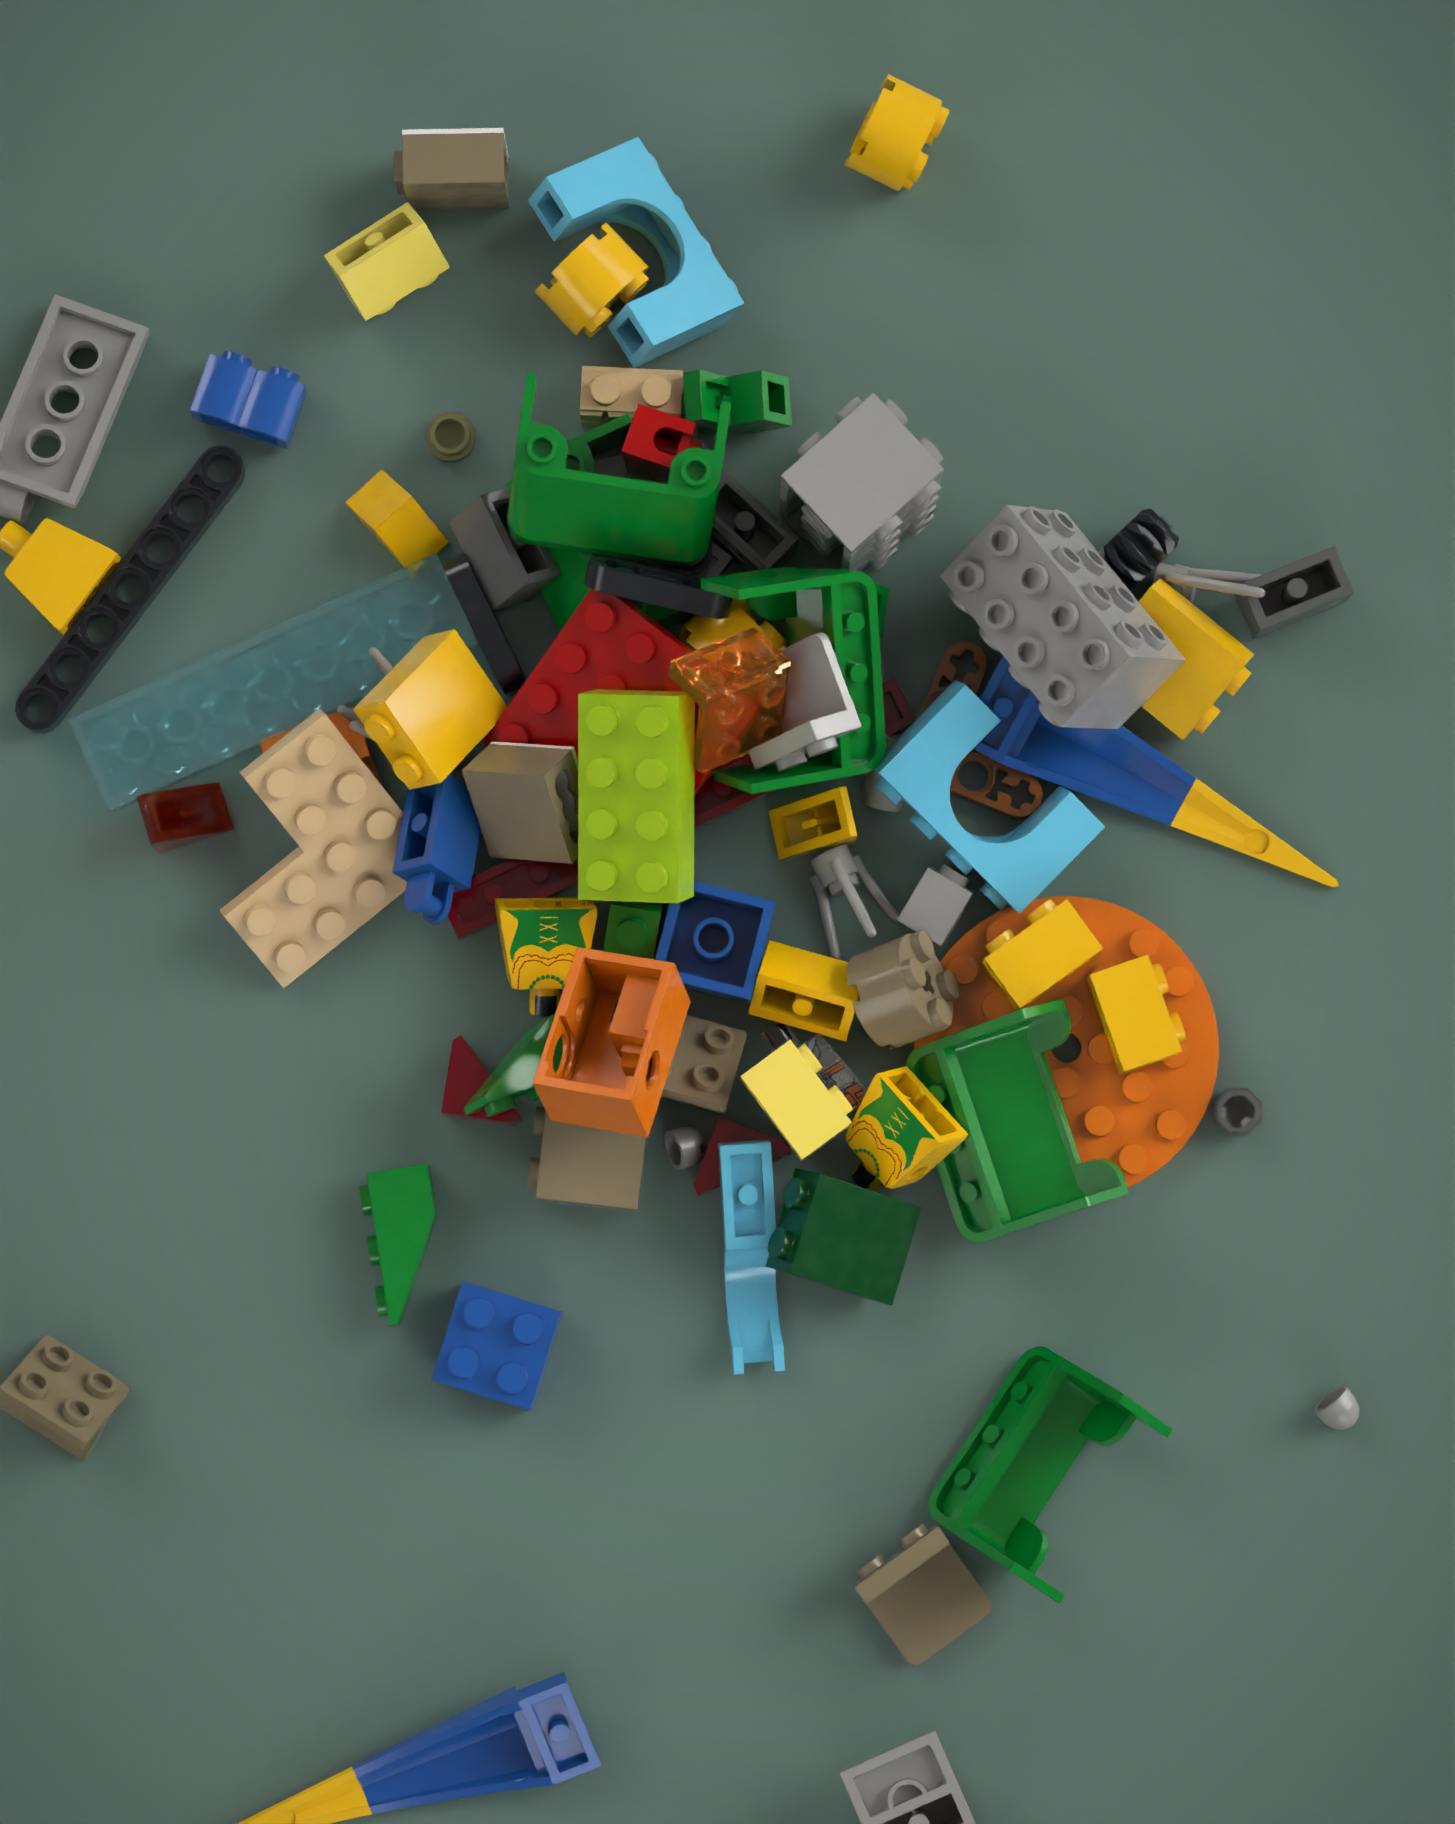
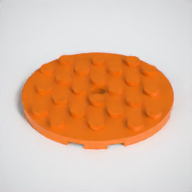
(1128, 1117)

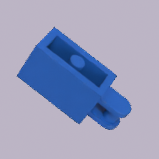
(436, 847)

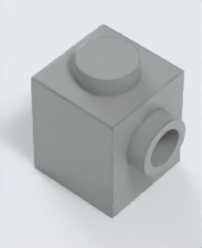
(937, 903)

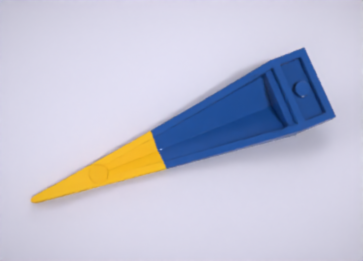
(1125, 773)
(494, 1747)

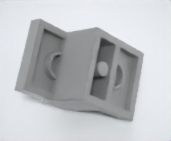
(907, 1786)

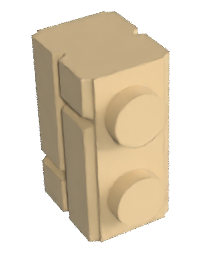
(618, 391)

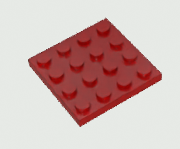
(600, 647)

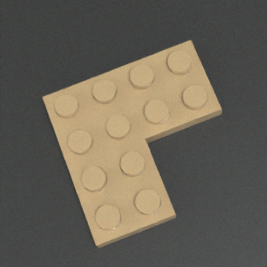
(344, 853)

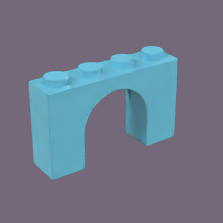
(630, 190)
(920, 773)

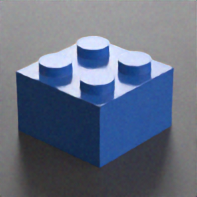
(717, 940)
(497, 1346)

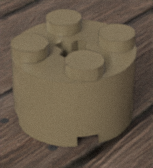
(902, 990)

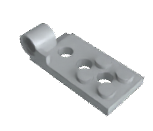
(80, 432)

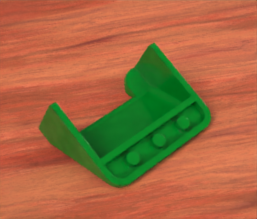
(1019, 1148)

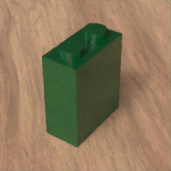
(842, 1236)

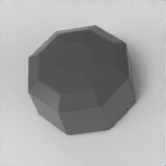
(1237, 1112)

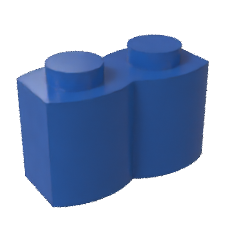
(249, 399)

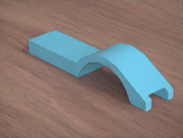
(747, 1227)

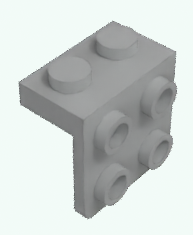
(815, 707)

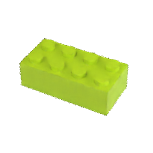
(636, 796)

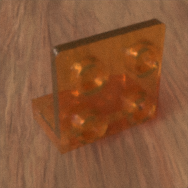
(738, 693)

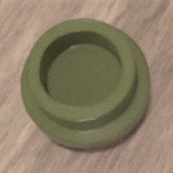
(450, 436)

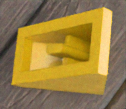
(396, 520)
(813, 824)

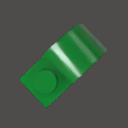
(757, 401)

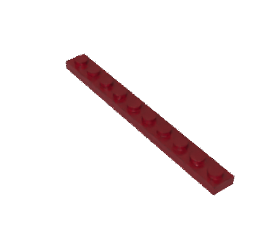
(516, 878)

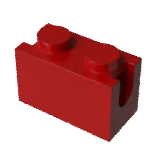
(655, 441)

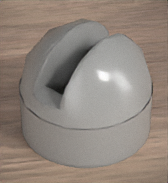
(684, 1147)
(1338, 1409)

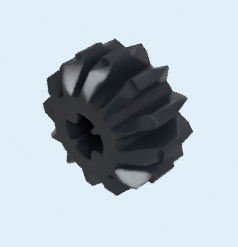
(1139, 547)

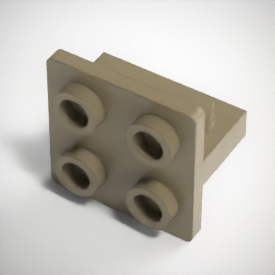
(705, 1064)
(62, 1396)

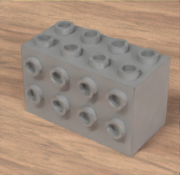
(861, 486)
(1061, 618)

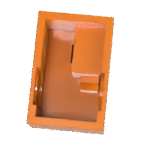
(618, 1038)

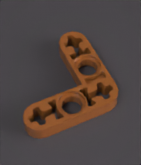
(1013, 777)

